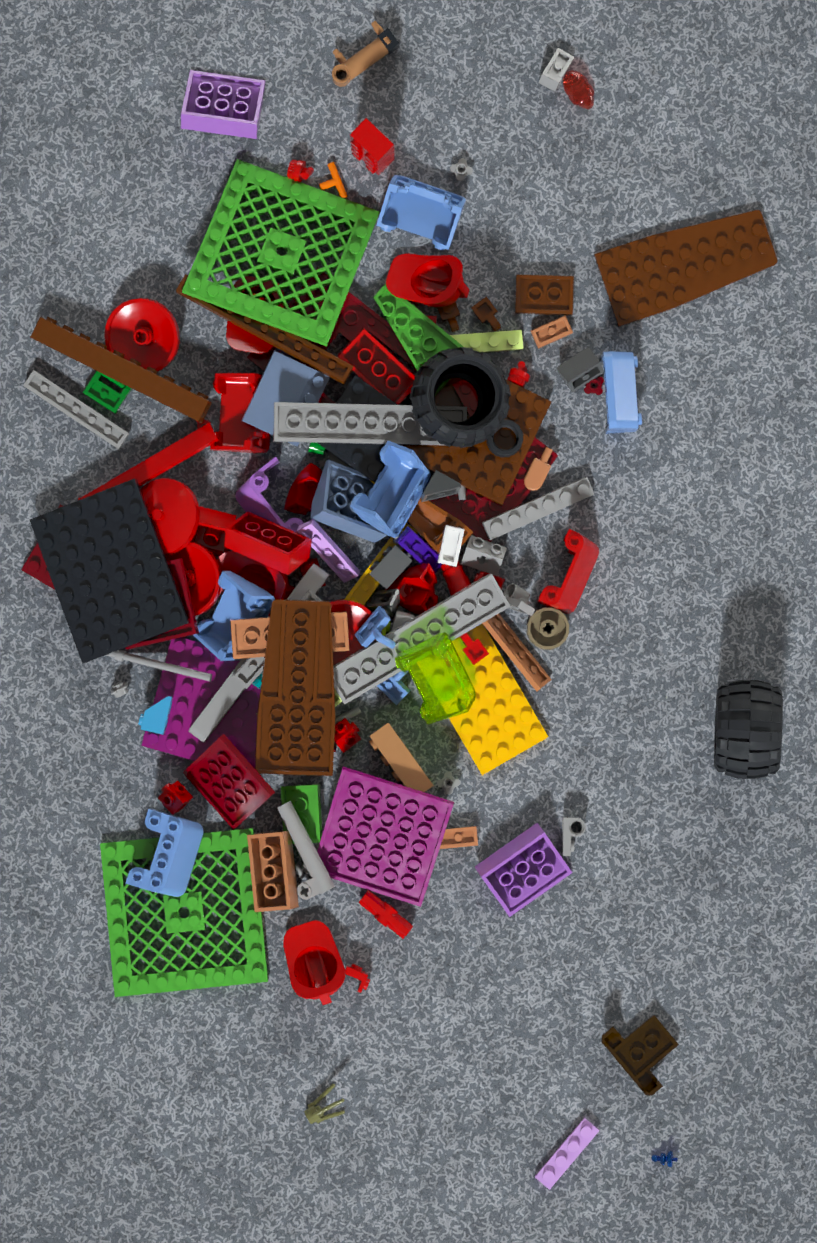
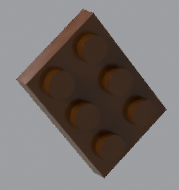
(544, 294)

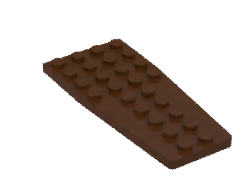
(683, 264)
(297, 691)

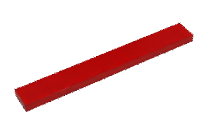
(164, 459)

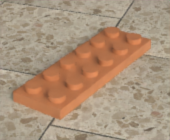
(250, 635)

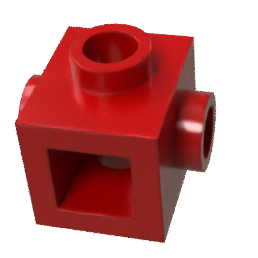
(346, 735)
(174, 797)

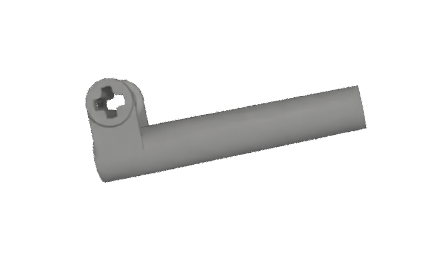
(320, 878)

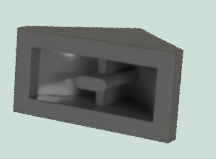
(439, 487)
(386, 599)

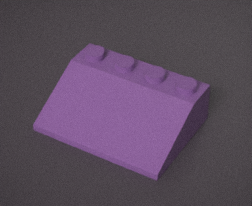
(222, 104)
(523, 869)

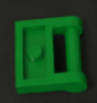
(104, 394)

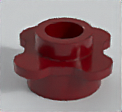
(597, 389)

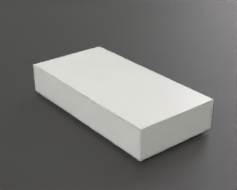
(450, 545)

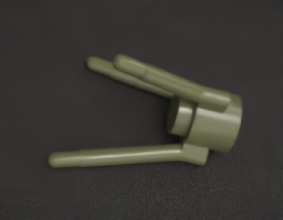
(316, 1114)

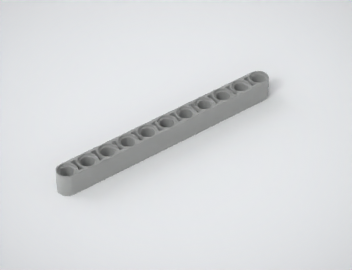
(231, 688)

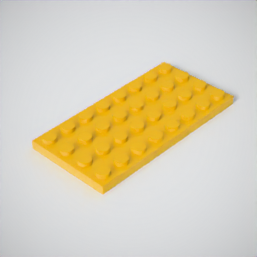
(500, 717)

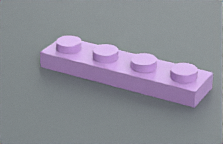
(329, 551)
(566, 1153)

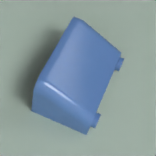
(421, 210)
(239, 601)

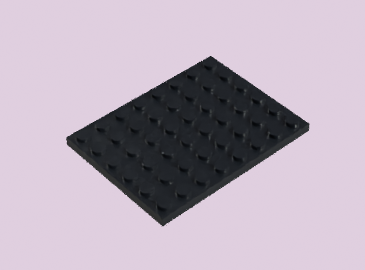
(109, 571)

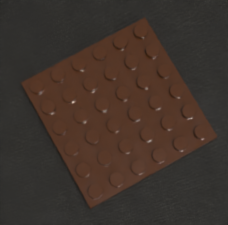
(476, 465)

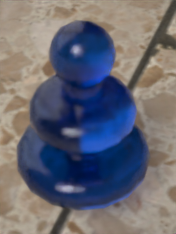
(663, 1159)

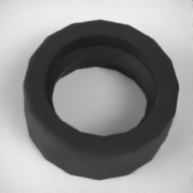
(512, 451)

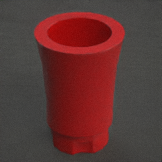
(455, 578)

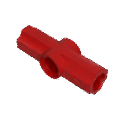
(385, 914)

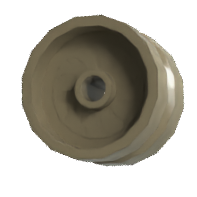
(552, 618)

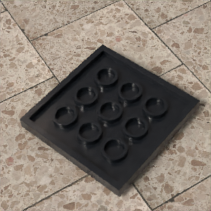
(361, 457)

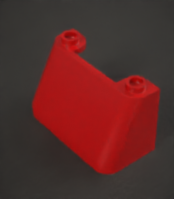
(234, 434)
(585, 555)

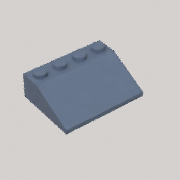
(283, 382)
(334, 497)

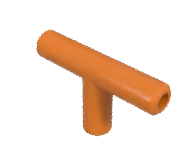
(335, 181)

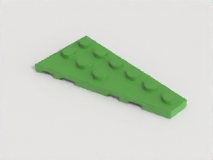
(414, 330)

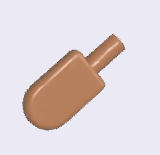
(538, 471)

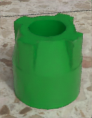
(316, 448)

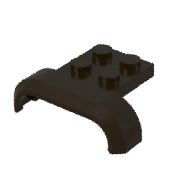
(641, 1051)

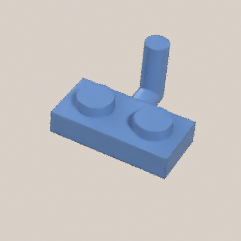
(372, 629)
(395, 688)

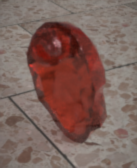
(578, 89)

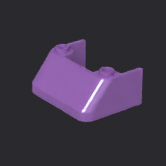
(251, 500)

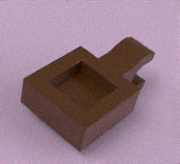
(485, 312)
(449, 313)

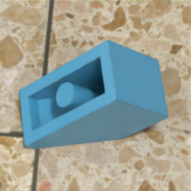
(156, 717)

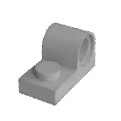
(556, 69)
(518, 599)
(567, 843)

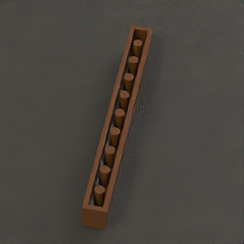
(124, 371)

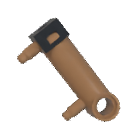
(366, 57)

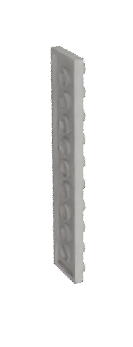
(354, 423)
(453, 615)

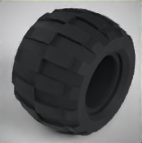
(485, 378)
(748, 729)

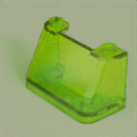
(438, 677)

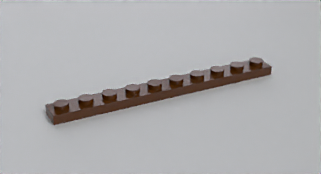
(283, 340)

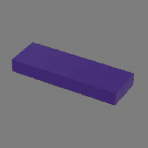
(418, 548)

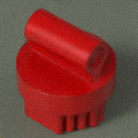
(298, 171)
(520, 375)

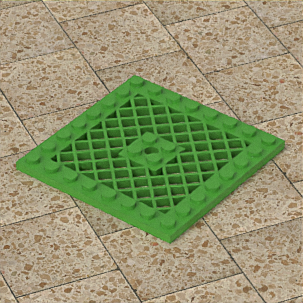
(250, 305)
(123, 979)

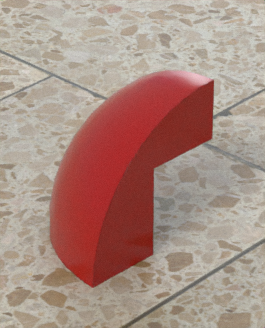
(303, 490)
(416, 588)

